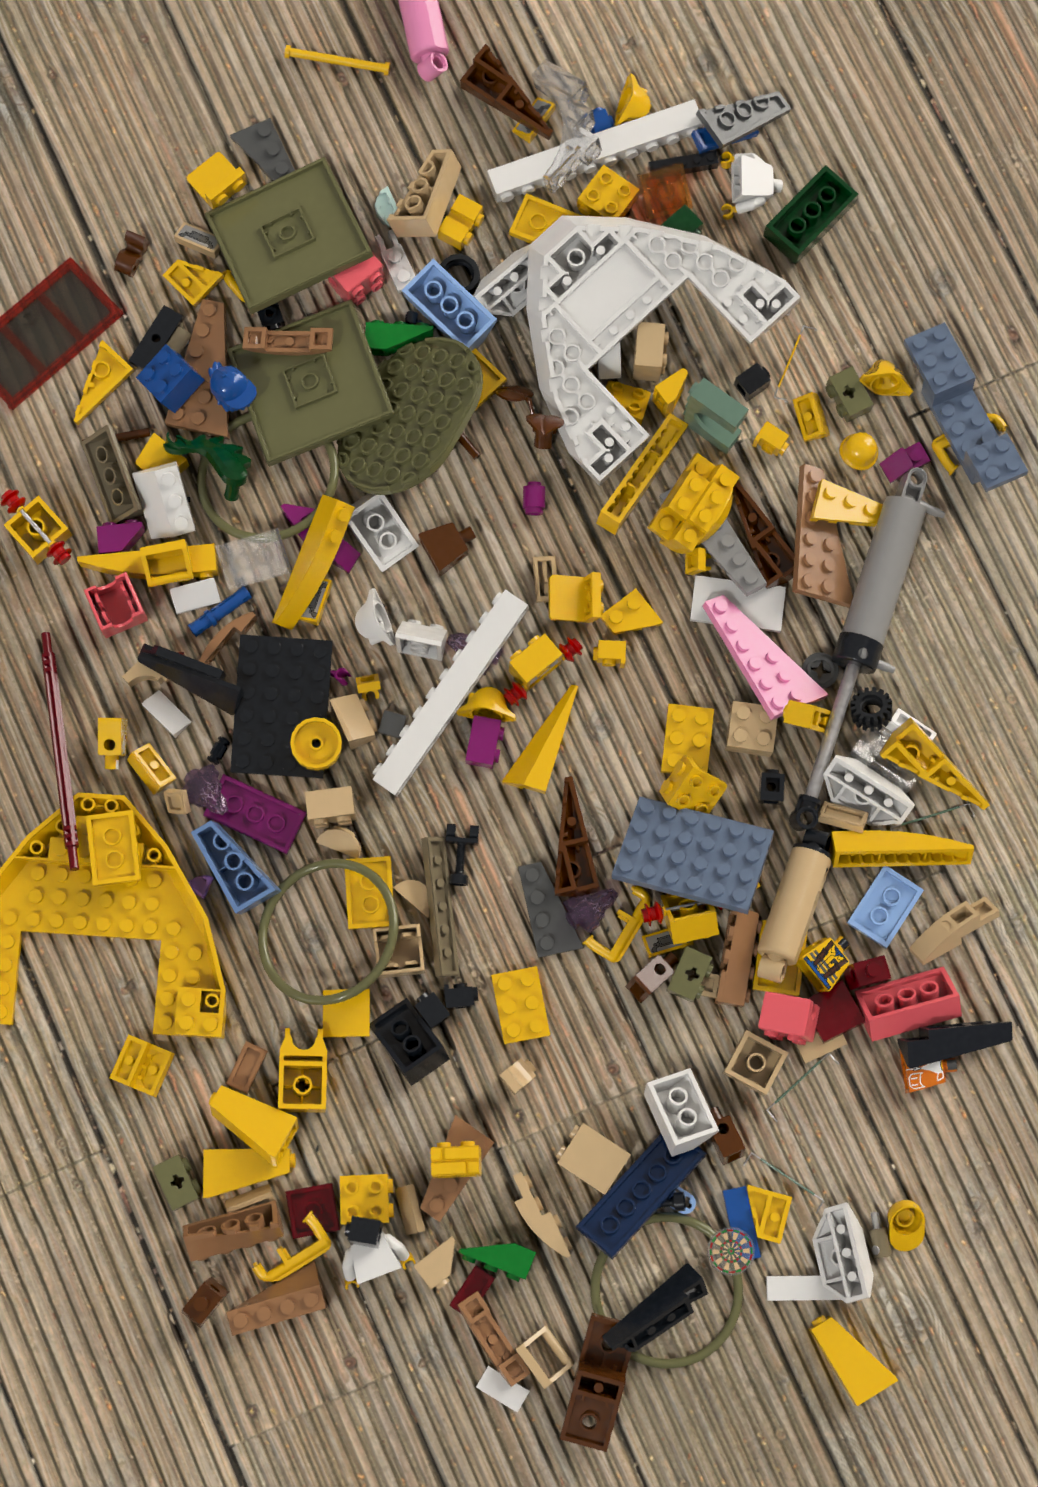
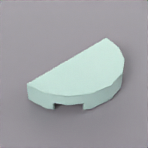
(385, 206)

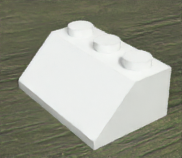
(164, 501)
(680, 1111)

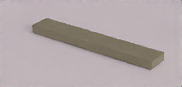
(440, 907)

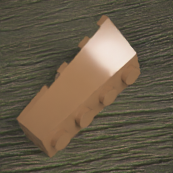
(737, 958)
(233, 1231)
(284, 1300)

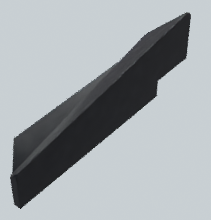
(193, 676)
(952, 1040)
(659, 1311)

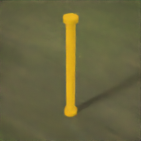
(337, 60)

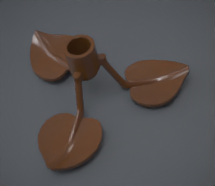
(542, 425)

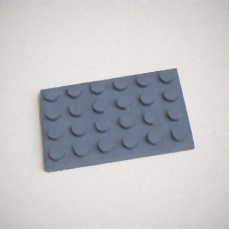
(693, 855)

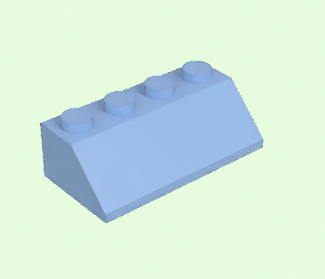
(449, 306)

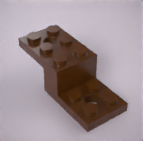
(596, 1388)

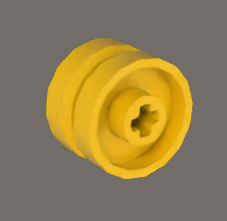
(308, 732)

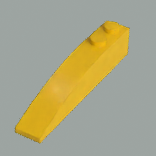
(641, 474)
(202, 558)
(314, 559)
(896, 848)

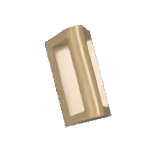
(533, 1365)

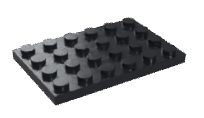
(282, 687)

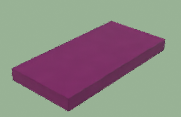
(258, 815)

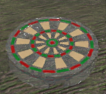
(730, 1251)

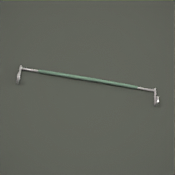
(932, 815)
(798, 1081)
(788, 1177)

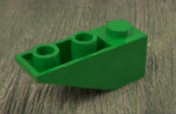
(389, 337)
(507, 1257)

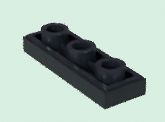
(161, 328)

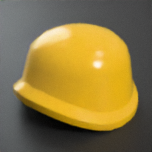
(859, 451)

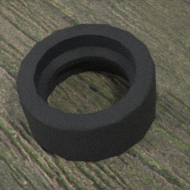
(464, 260)

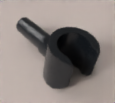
(412, 318)

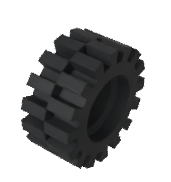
(871, 698)

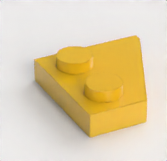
(192, 280)
(630, 614)
(768, 1212)

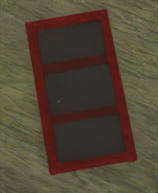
(50, 329)

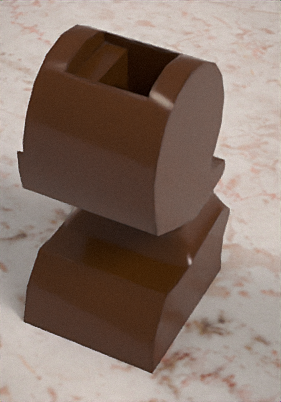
(129, 258)

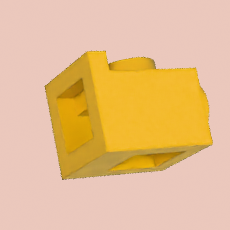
(771, 440)
(610, 653)

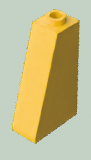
(255, 1123)
(238, 1168)
(852, 1363)

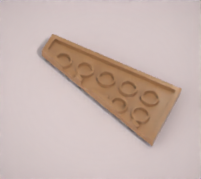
(206, 346)
(818, 552)

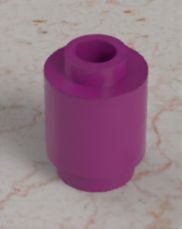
(534, 498)

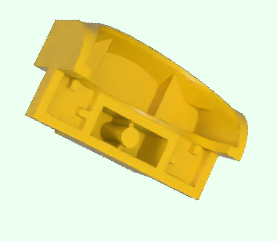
(697, 503)

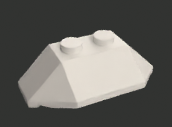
(505, 287)
(863, 789)
(843, 1254)

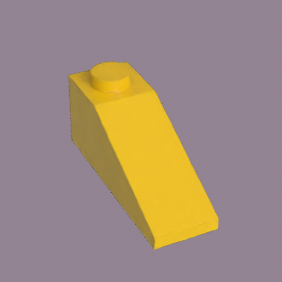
(806, 716)

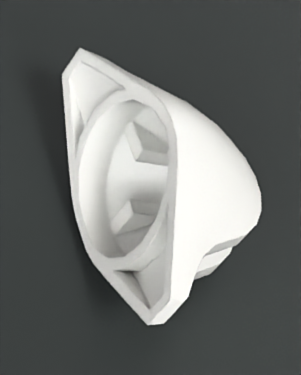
(373, 620)

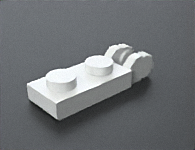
(395, 261)

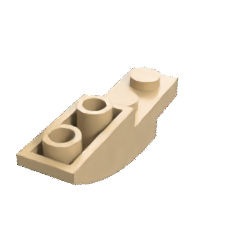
(951, 927)
(545, 1225)

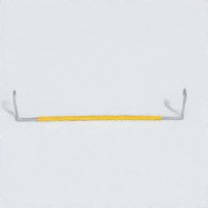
(788, 363)

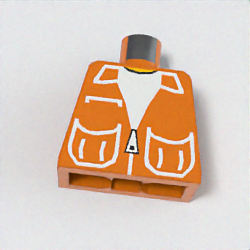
(926, 1075)

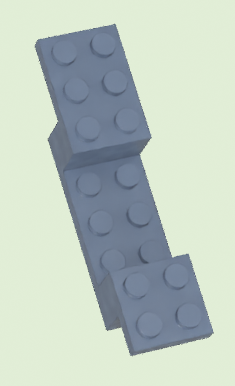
(960, 415)

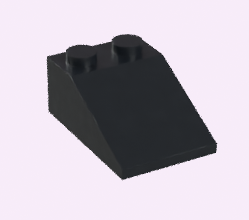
(409, 1041)

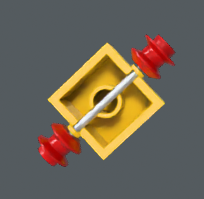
(37, 528)
(536, 663)
(684, 918)

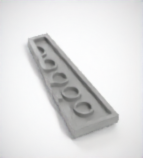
(732, 557)

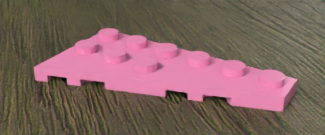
(765, 666)

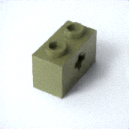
(848, 382)
(690, 960)
(166, 1173)

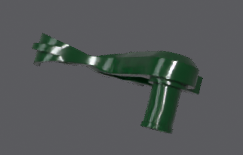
(224, 458)

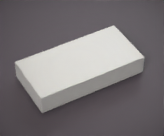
(496, 1387)

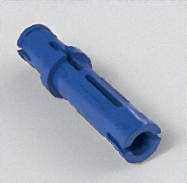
(215, 614)

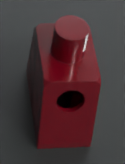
(867, 973)

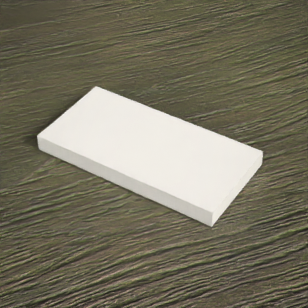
(762, 607)

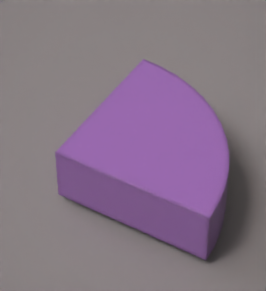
(201, 885)

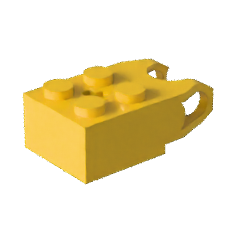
(302, 1066)

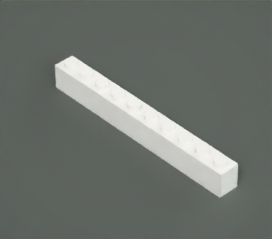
(616, 143)
(450, 693)

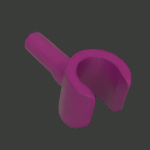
(339, 675)

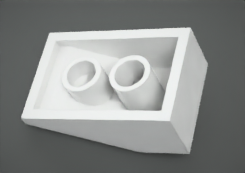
(380, 531)
(421, 640)

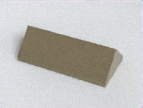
(112, 476)

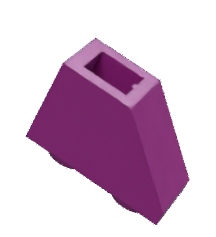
(118, 537)

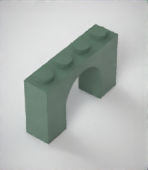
(714, 415)

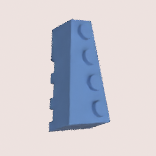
(235, 871)

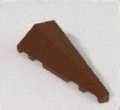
(494, 86)
(770, 551)
(574, 863)

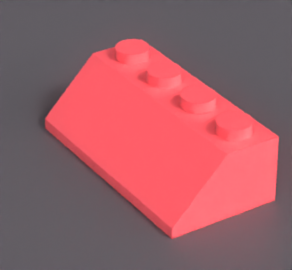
(908, 1003)

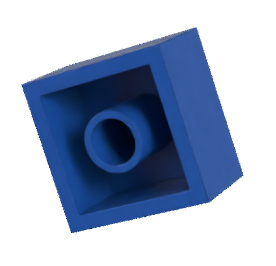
(170, 378)

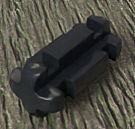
(218, 750)

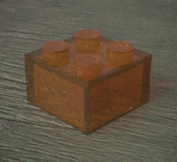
(664, 190)

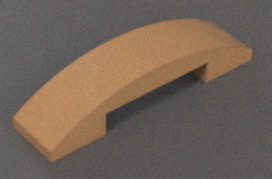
(288, 342)
(240, 625)
(492, 1339)

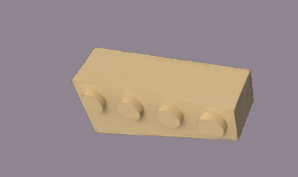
(428, 197)

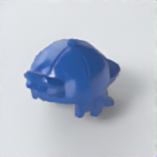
(231, 387)

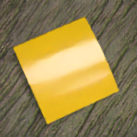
(348, 1017)
(142, 1065)

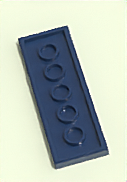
(637, 1196)

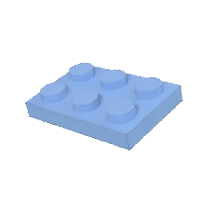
(885, 906)

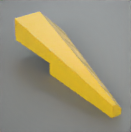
(915, 751)
(537, 760)

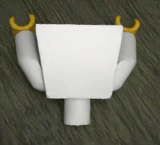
(751, 182)
(367, 1263)

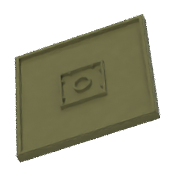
(288, 235)
(316, 396)

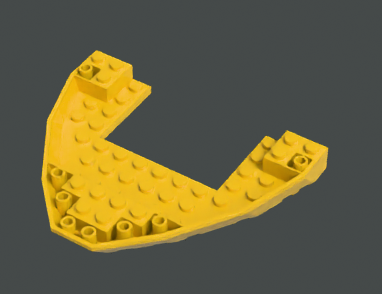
(48, 898)

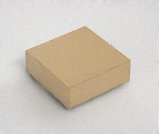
(177, 801)

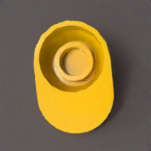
(906, 1225)

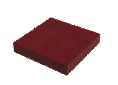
(837, 1012)
(320, 1201)

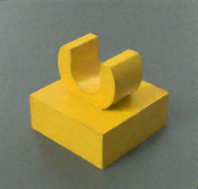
(696, 561)
(367, 684)

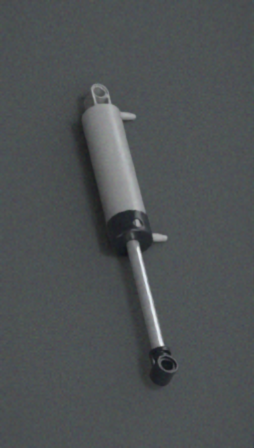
(869, 617)

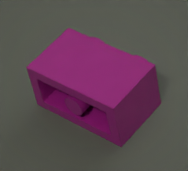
(483, 742)

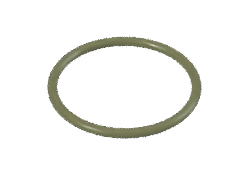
(237, 533)
(377, 970)
(711, 1347)

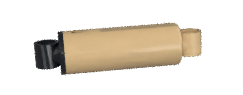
(794, 905)

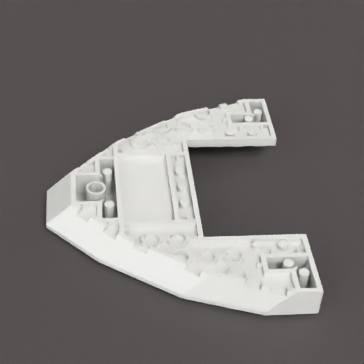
(598, 282)

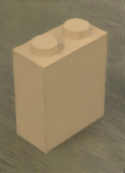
(592, 1158)

